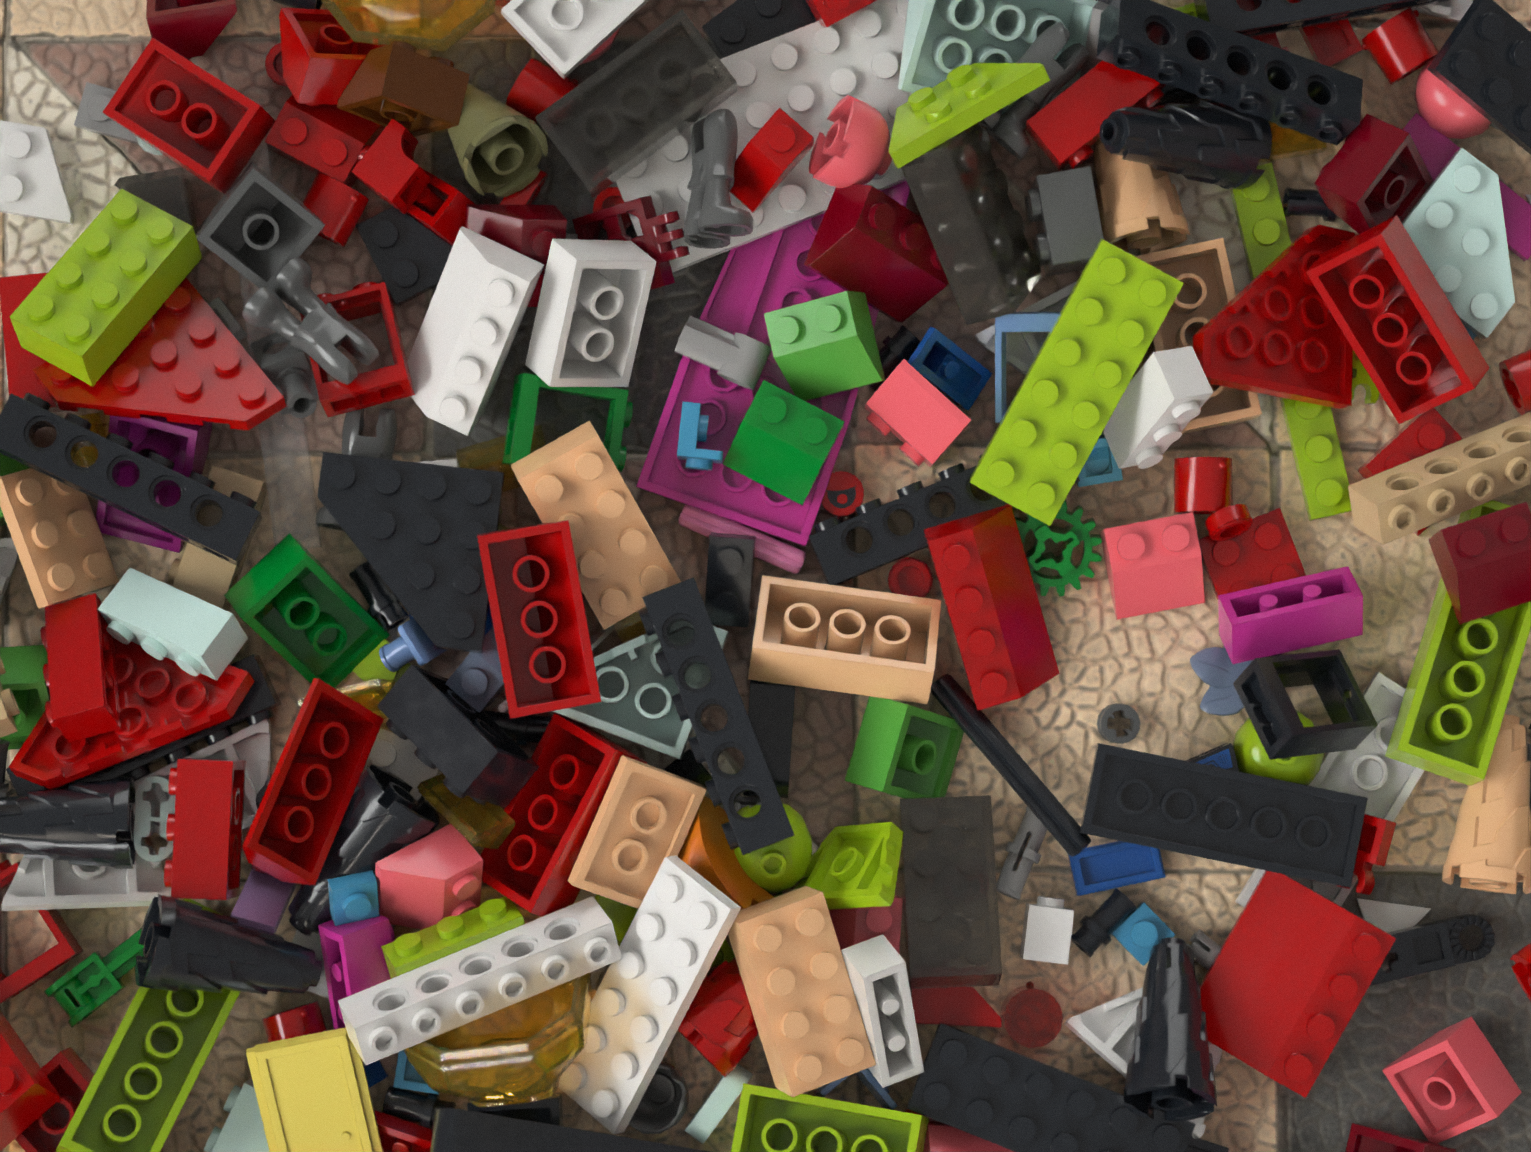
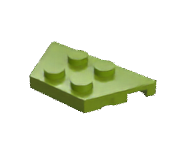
(957, 104)
(856, 866)

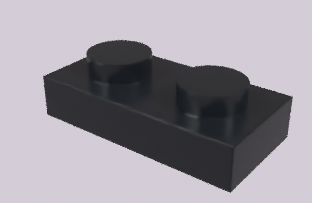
(730, 579)

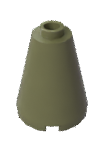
(496, 145)

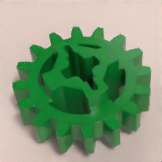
(1062, 563)

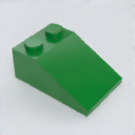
(305, 613)

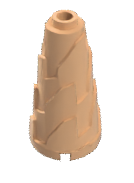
(1137, 204)
(1495, 820)

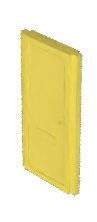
(314, 1094)

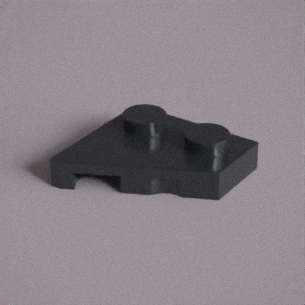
(404, 253)

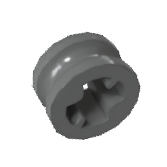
(1110, 734)

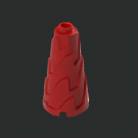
(721, 1019)

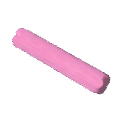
(766, 547)

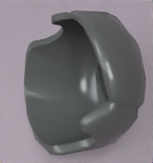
(662, 1102)

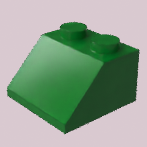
(783, 442)

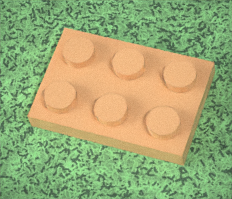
(55, 537)
(635, 828)

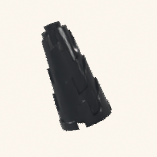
(1194, 140)
(77, 823)
(375, 825)
(215, 953)
(1170, 1048)

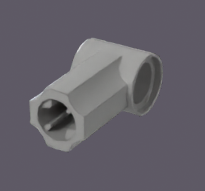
(733, 356)

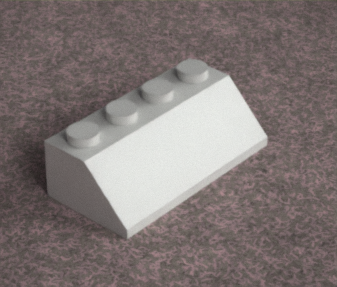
(470, 329)

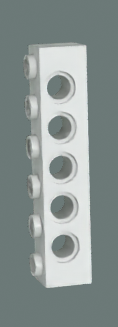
(479, 980)

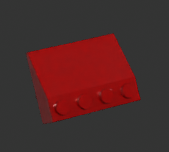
(1290, 980)

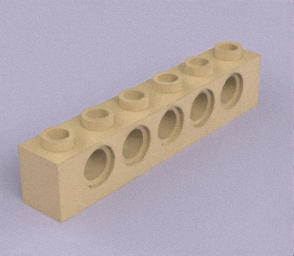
(1444, 482)

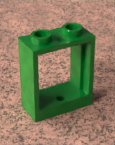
(523, 414)

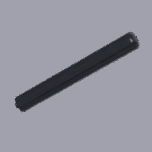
(1010, 765)

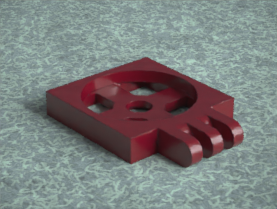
(655, 237)

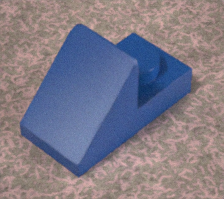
(949, 368)

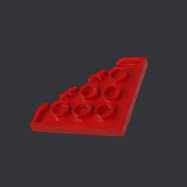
(1280, 332)
(177, 369)
(155, 707)

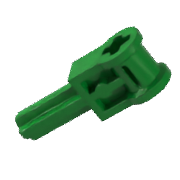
(95, 980)

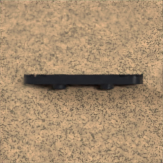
(1433, 947)

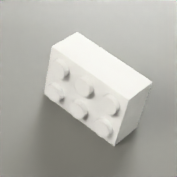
(590, 313)

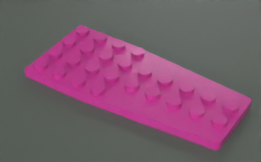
(752, 282)

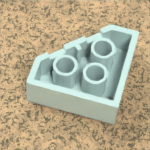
(1464, 241)
(638, 698)

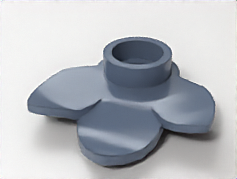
(1217, 670)

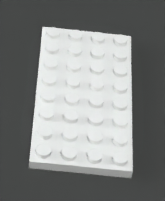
(806, 78)

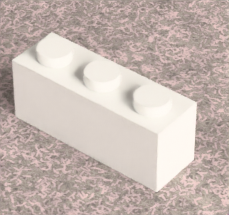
(1157, 407)
(886, 1008)

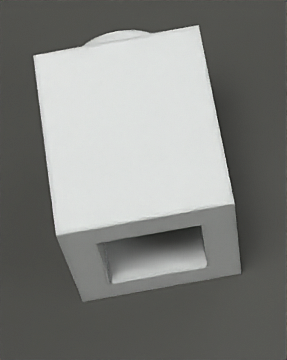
(1047, 931)

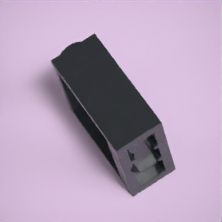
(1275, 718)

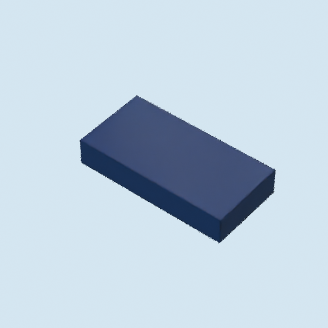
(1114, 866)

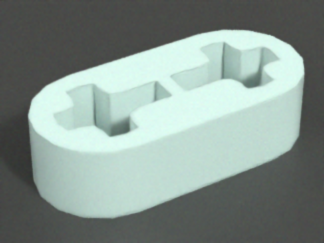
(145, 819)
(717, 1103)

